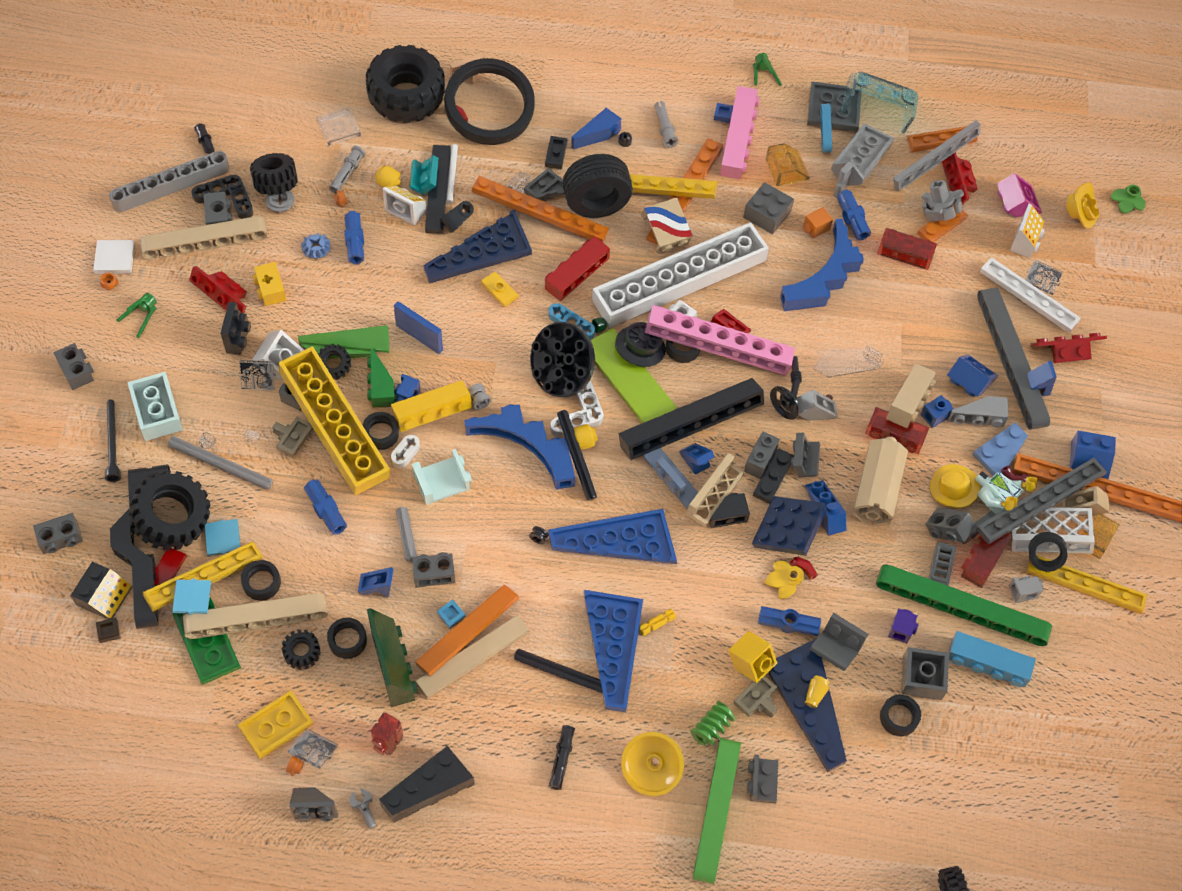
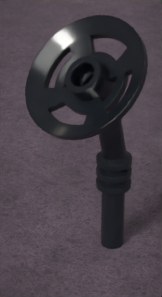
(787, 397)

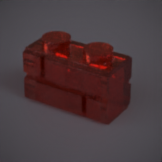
(386, 734)

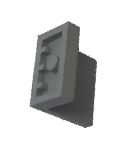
(839, 642)

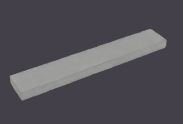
(937, 155)

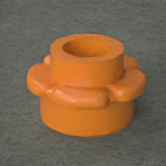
(340, 198)
(108, 277)
(294, 766)

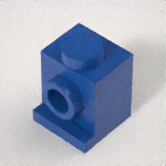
(408, 388)

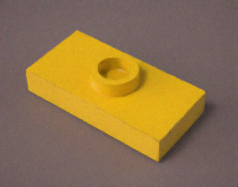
(499, 289)

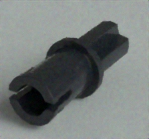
(204, 138)

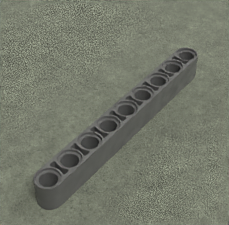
(1013, 358)

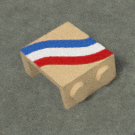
(668, 224)

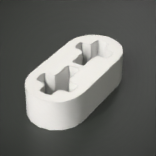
(408, 453)

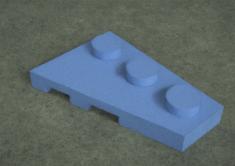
(1001, 449)

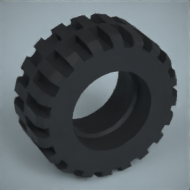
(176, 487)

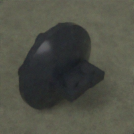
(562, 359)

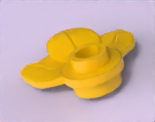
(781, 578)

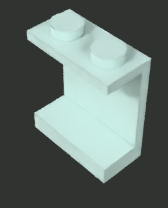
(442, 478)

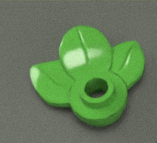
(1129, 198)

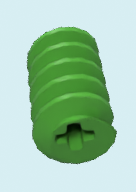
(712, 723)

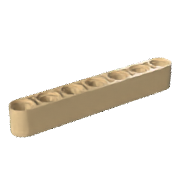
(203, 238)
(255, 616)

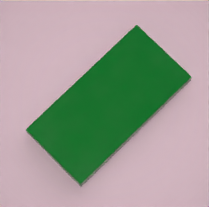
(210, 655)

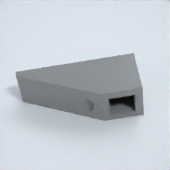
(985, 411)

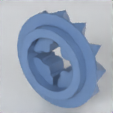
(316, 251)

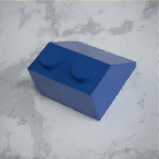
(971, 375)
(1092, 445)

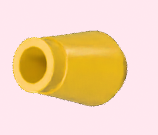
(817, 689)

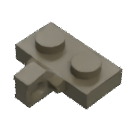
(292, 435)
(757, 698)

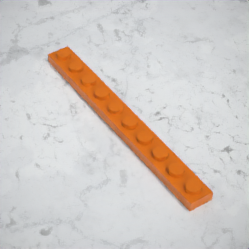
(1116, 491)

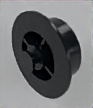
(639, 347)

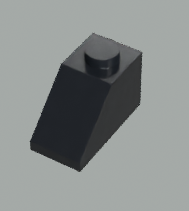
(731, 511)

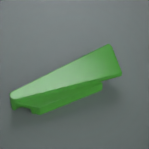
(355, 341)

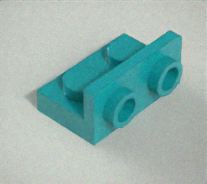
(423, 175)

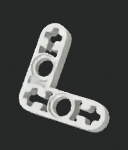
(585, 414)

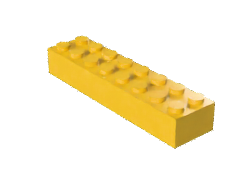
(334, 421)

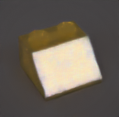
(786, 164)

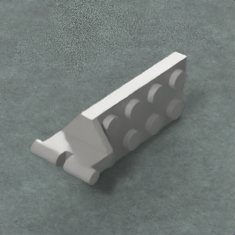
(860, 157)

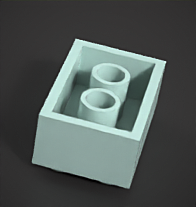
(155, 406)

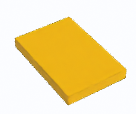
(275, 724)

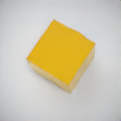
(752, 656)

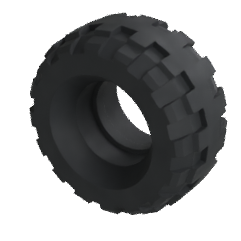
(400, 66)

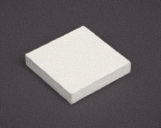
(114, 256)

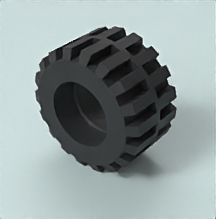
(274, 174)

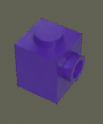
(903, 625)

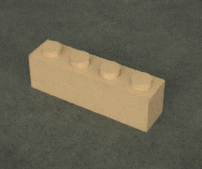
(910, 396)

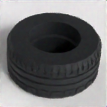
(597, 185)

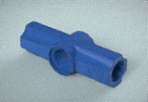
(853, 215)
(354, 237)
(325, 507)
(802, 623)

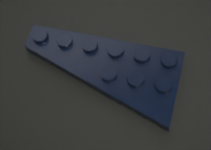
(485, 248)
(819, 724)

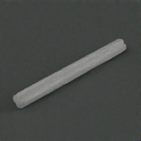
(220, 462)

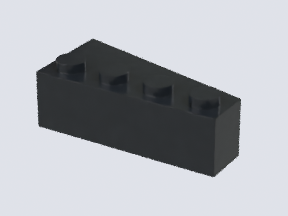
(427, 785)

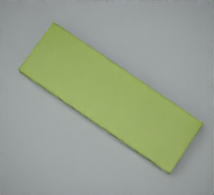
(630, 381)

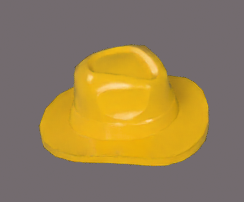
(1083, 206)
(954, 486)

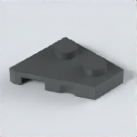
(545, 186)

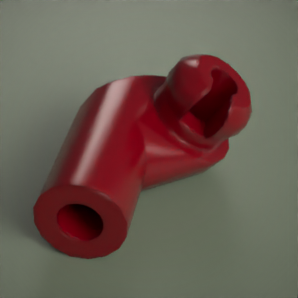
(1007, 472)

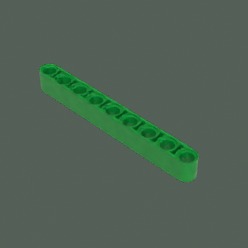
(964, 605)

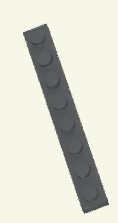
(1041, 500)

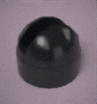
(628, 142)

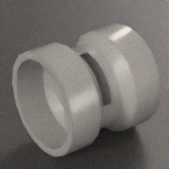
(479, 397)

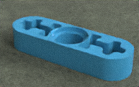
(826, 132)
(568, 314)

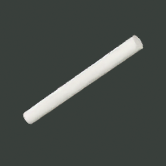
(451, 175)

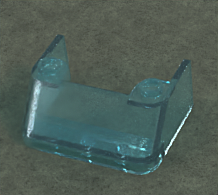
(882, 89)

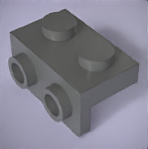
(806, 456)

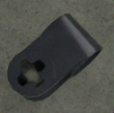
(456, 217)

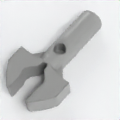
(364, 807)

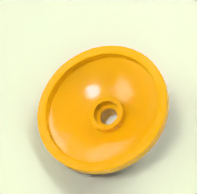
(639, 767)

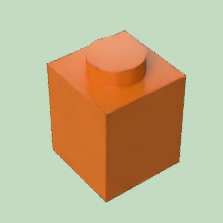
(817, 222)

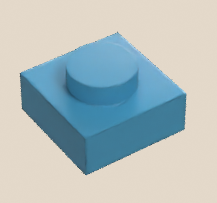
(451, 614)

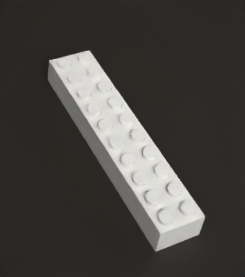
(679, 274)

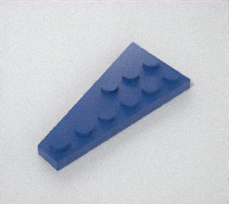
(630, 536)

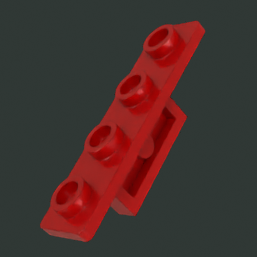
(959, 176)
(218, 288)
(1070, 349)

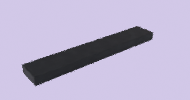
(437, 196)

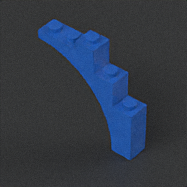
(816, 289)
(532, 436)

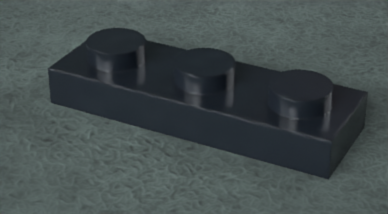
(773, 476)

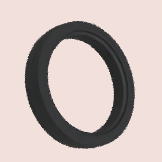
(501, 68)

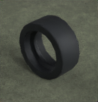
(679, 356)
(382, 417)
(1047, 565)
(252, 568)
(347, 653)
(909, 703)

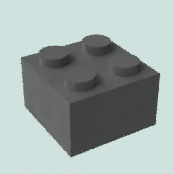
(768, 208)
(925, 673)

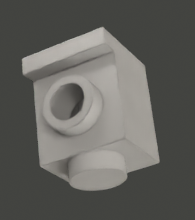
(1025, 588)

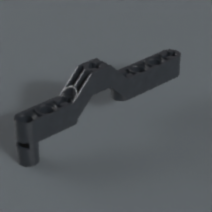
(142, 564)

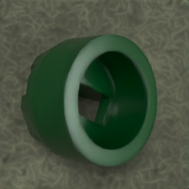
(600, 324)

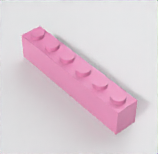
(738, 133)

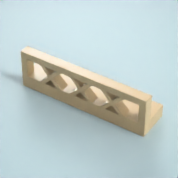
(709, 486)

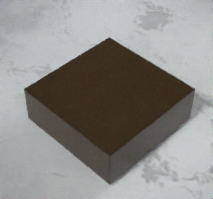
(108, 630)

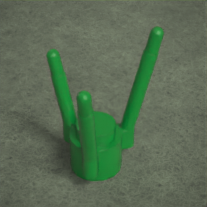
(763, 63)
(145, 303)

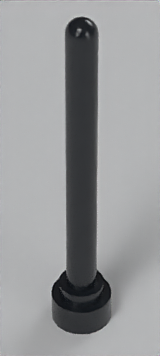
(112, 473)

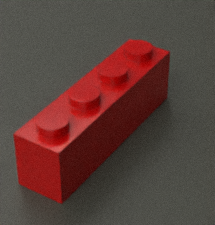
(577, 268)

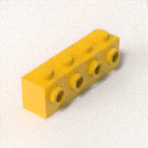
(431, 405)

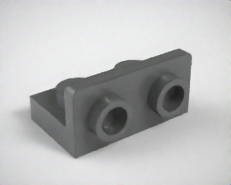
(763, 780)

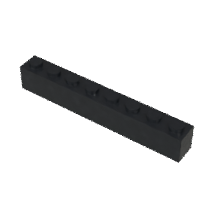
(691, 418)

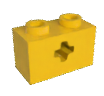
(270, 284)

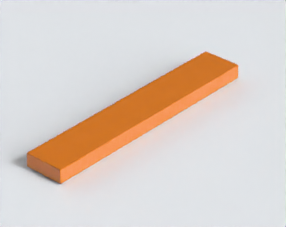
(466, 630)

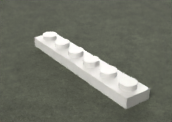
(1030, 295)

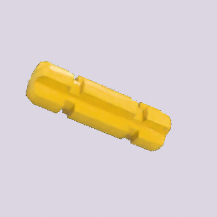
(657, 622)

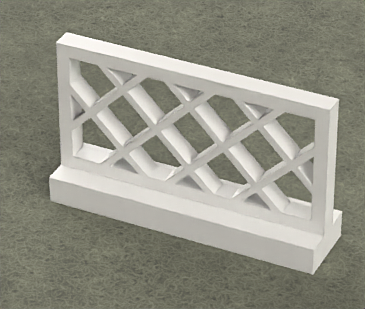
(1074, 542)

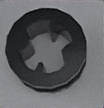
(538, 535)

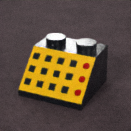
(101, 591)

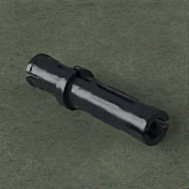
(563, 750)

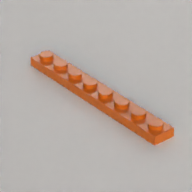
(697, 170)
(539, 209)

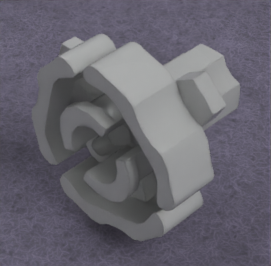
(941, 202)

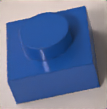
(723, 112)

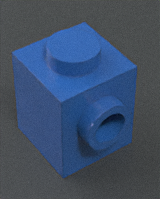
(936, 411)

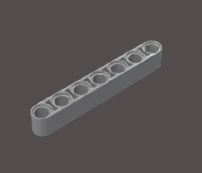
(169, 181)

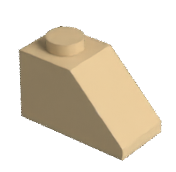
(1088, 498)

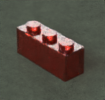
(907, 248)
(911, 437)
(983, 559)

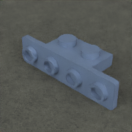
(671, 476)

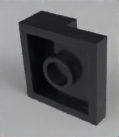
(235, 330)

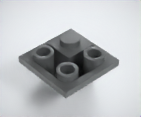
(312, 804)

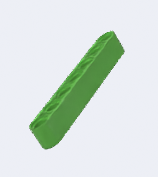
(716, 811)

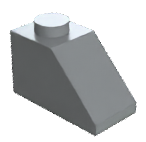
(816, 406)

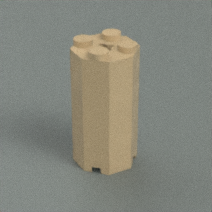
(880, 481)

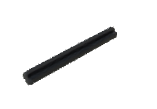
(577, 455)
(558, 670)

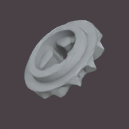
(287, 202)

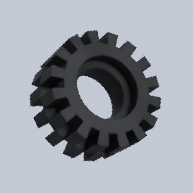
(340, 352)
(305, 660)
(952, 879)

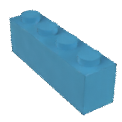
(991, 659)

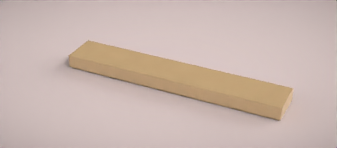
(473, 656)

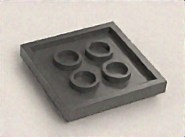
(834, 94)

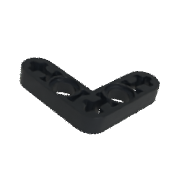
(232, 190)

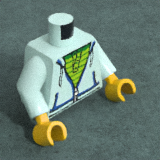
(1002, 493)

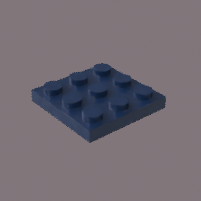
(789, 525)

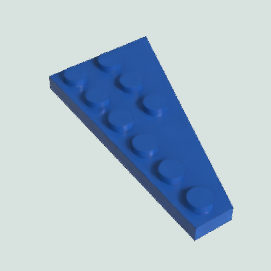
(614, 633)

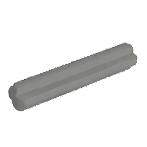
(406, 533)

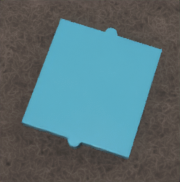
(222, 537)
(192, 596)

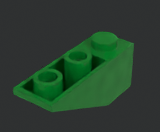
(382, 385)

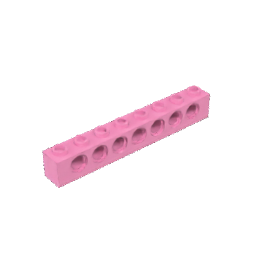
(719, 340)

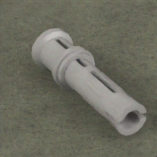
(666, 130)
(350, 164)

